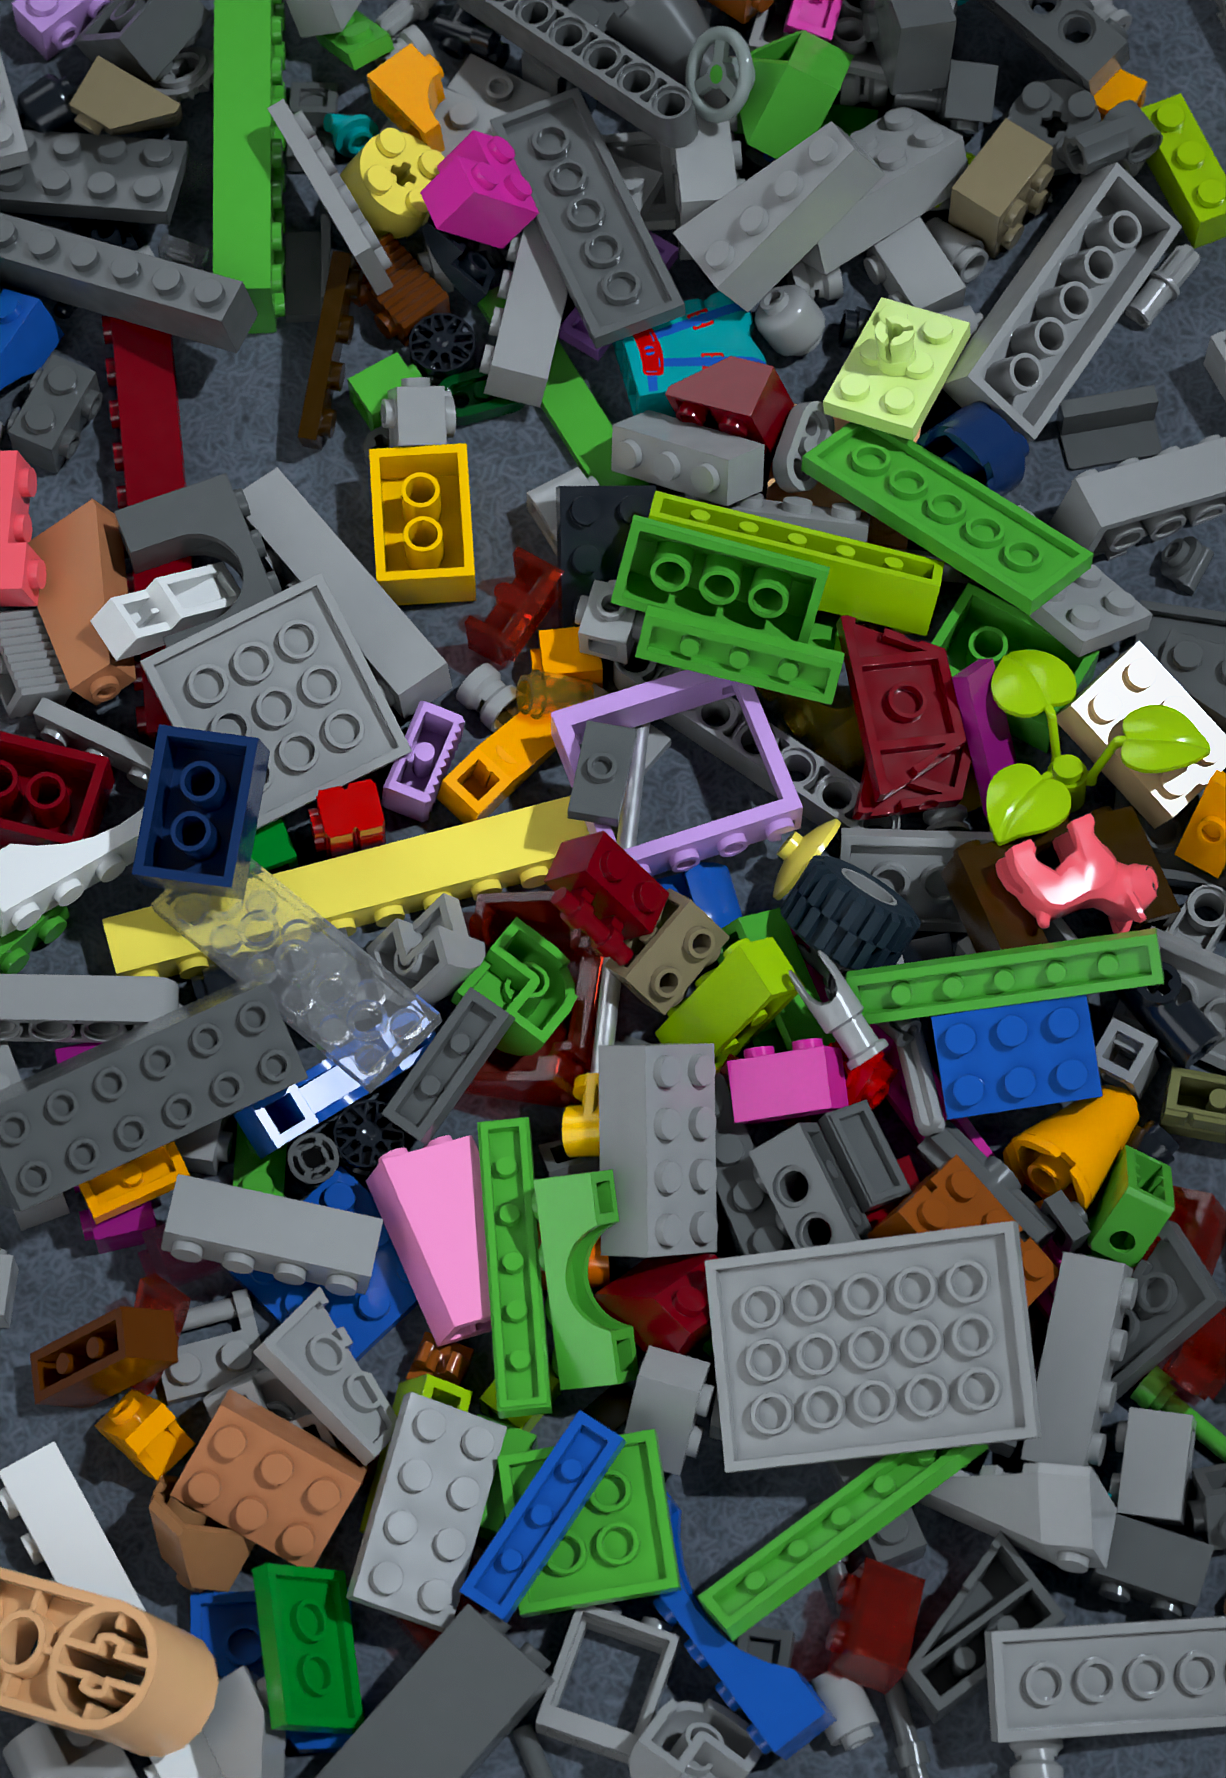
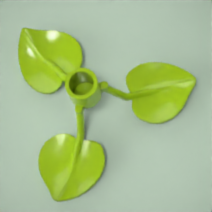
(1028, 803)

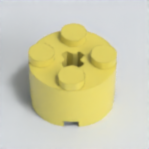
(389, 179)

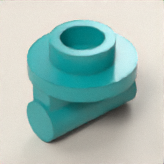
(350, 132)

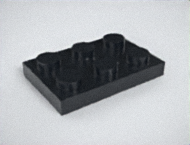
(593, 537)

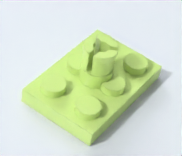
(897, 368)

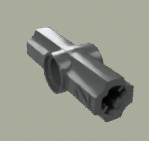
(994, 1175)

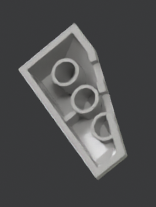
(1044, 1510)

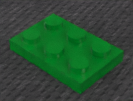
(308, 1649)

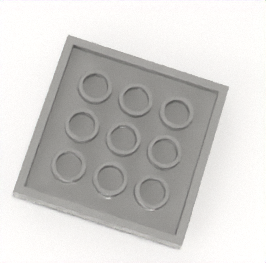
(291, 681)

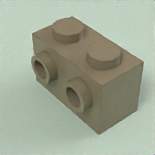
(671, 955)

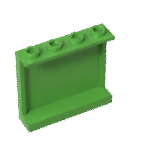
(745, 654)

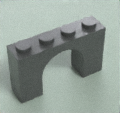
(198, 522)

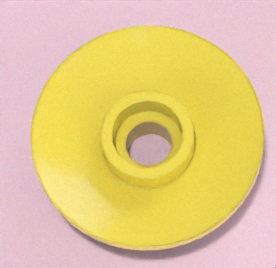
(798, 852)

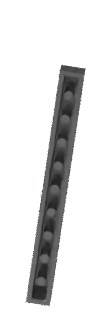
(752, 1229)

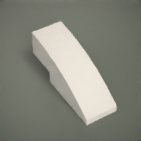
(168, 605)

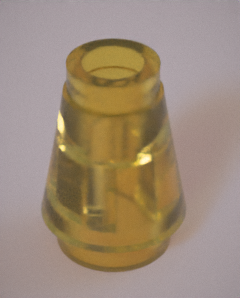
(547, 692)

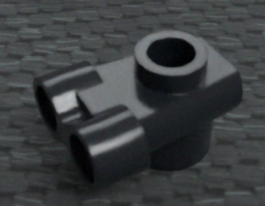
(465, 34)

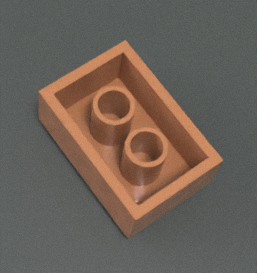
(269, 1480)

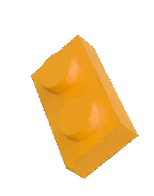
(133, 1182)

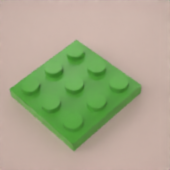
(617, 1543)

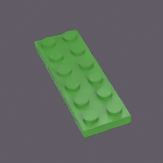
(949, 514)

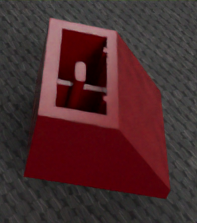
(735, 399)

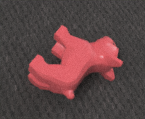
(1083, 880)

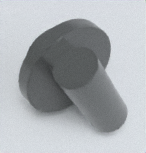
(1185, 563)

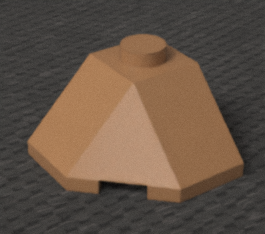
(194, 1544)

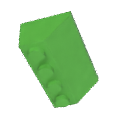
(718, 580)

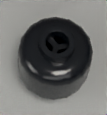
(47, 105)

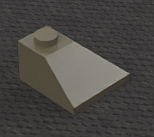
(121, 103)

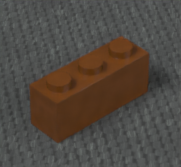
(104, 1357)

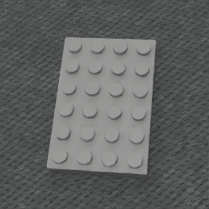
(873, 1348)

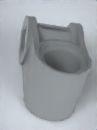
(1194, 929)

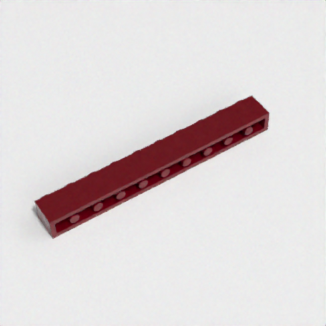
(148, 455)

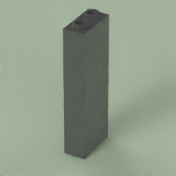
(448, 1705)

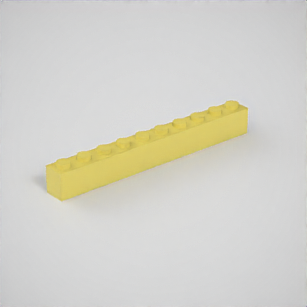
(377, 883)

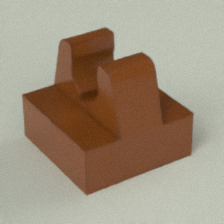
(445, 1362)

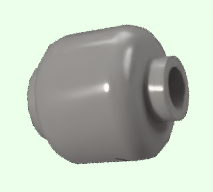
(790, 320)

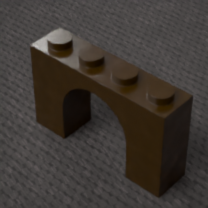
(996, 916)

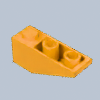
(497, 767)

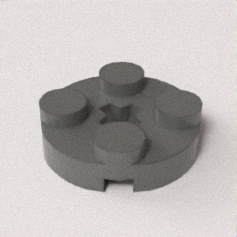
(1052, 99)

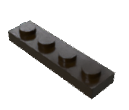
(333, 331)

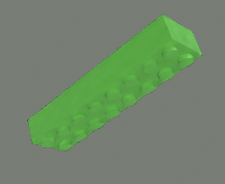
(249, 153)

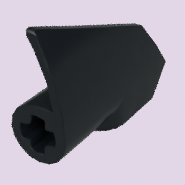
(1182, 1029)

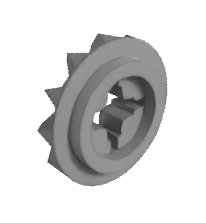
(180, 82)

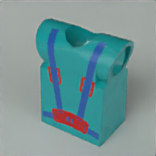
(682, 348)

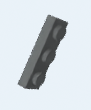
(448, 1066)

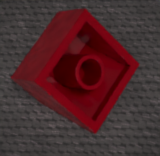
(663, 1302)

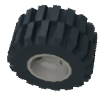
(849, 915)

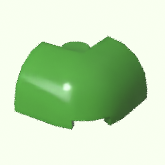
(529, 982)

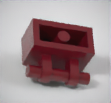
(604, 894)

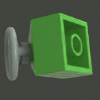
(776, 88)

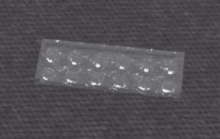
(314, 971)

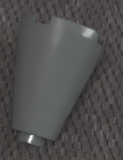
(662, 33)

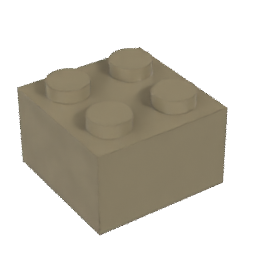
(1002, 188)

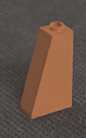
(83, 572)

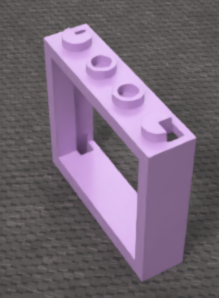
(665, 698)

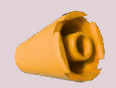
(1074, 1146)

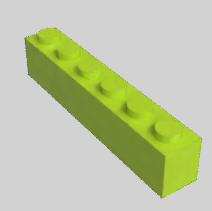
(863, 577)

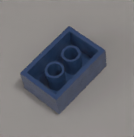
(201, 812)

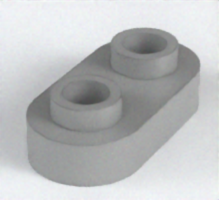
(802, 432)

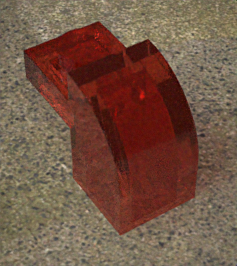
(1201, 1359)

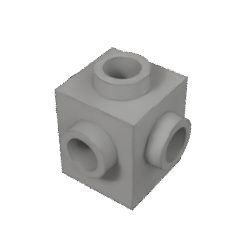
(605, 627)

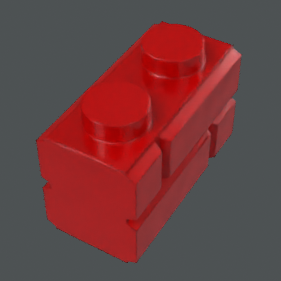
(347, 819)

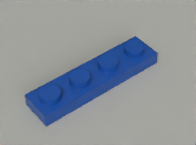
(542, 1516)

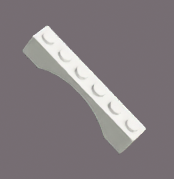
(57, 874)

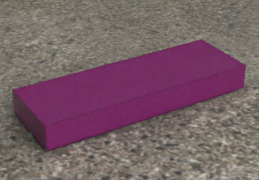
(983, 724)

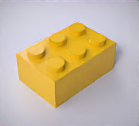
(423, 523)

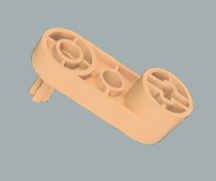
(81, 1661)

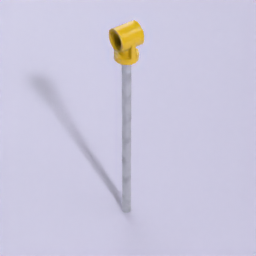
(581, 1122)

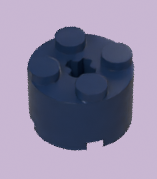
(980, 446)

